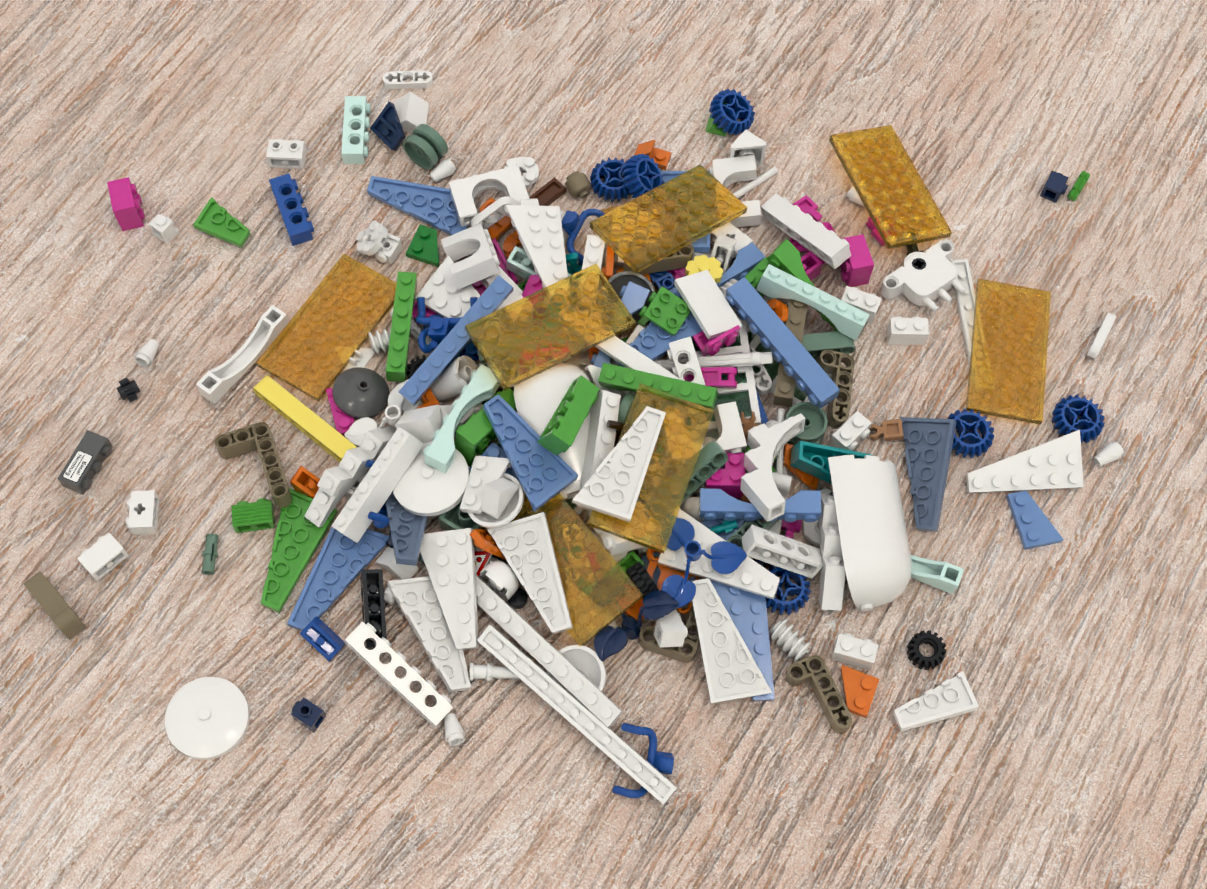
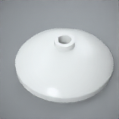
(508, 514)
(587, 662)

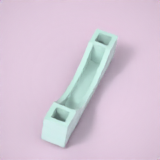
(844, 316)
(442, 449)
(936, 573)

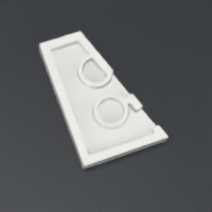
(482, 472)

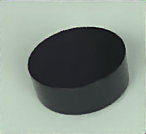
(519, 599)

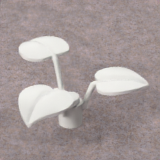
(393, 413)

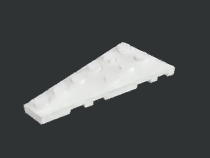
(444, 296)
(532, 558)
(748, 576)
(427, 620)
(726, 659)

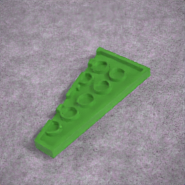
(292, 550)

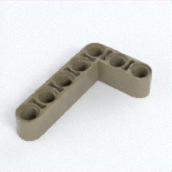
(260, 438)
(675, 653)

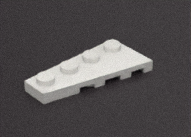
(943, 702)

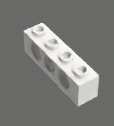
(685, 348)
(782, 551)

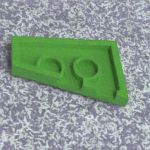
(220, 224)

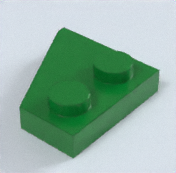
(424, 246)

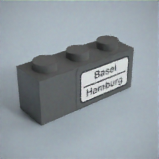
(85, 462)

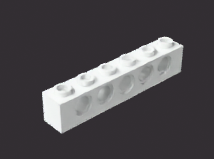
(432, 715)

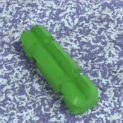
(1078, 186)

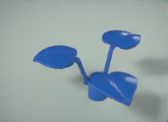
(725, 559)

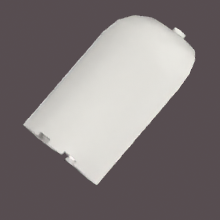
(536, 403)
(871, 529)

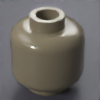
(578, 185)

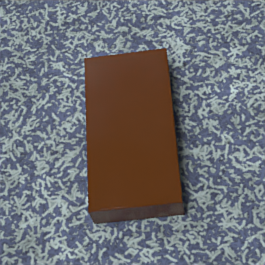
(549, 192)

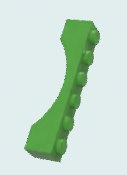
(788, 259)
(401, 326)
(629, 380)

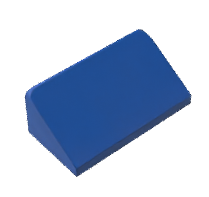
(322, 638)

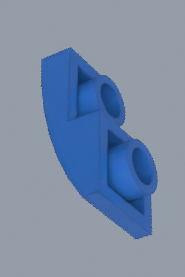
(662, 279)

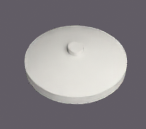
(430, 491)
(207, 718)

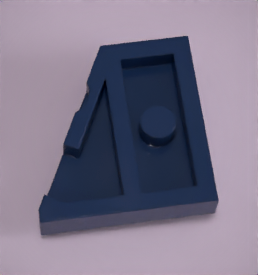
(388, 127)

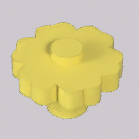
(704, 263)

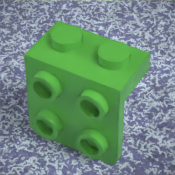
(665, 311)

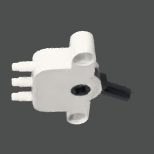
(924, 275)

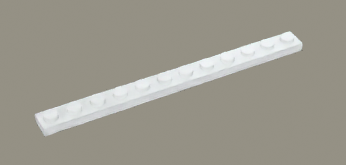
(546, 654)
(577, 714)

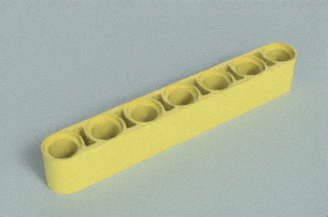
(302, 418)

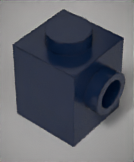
(1054, 186)
(308, 714)

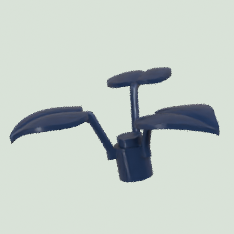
(611, 640)

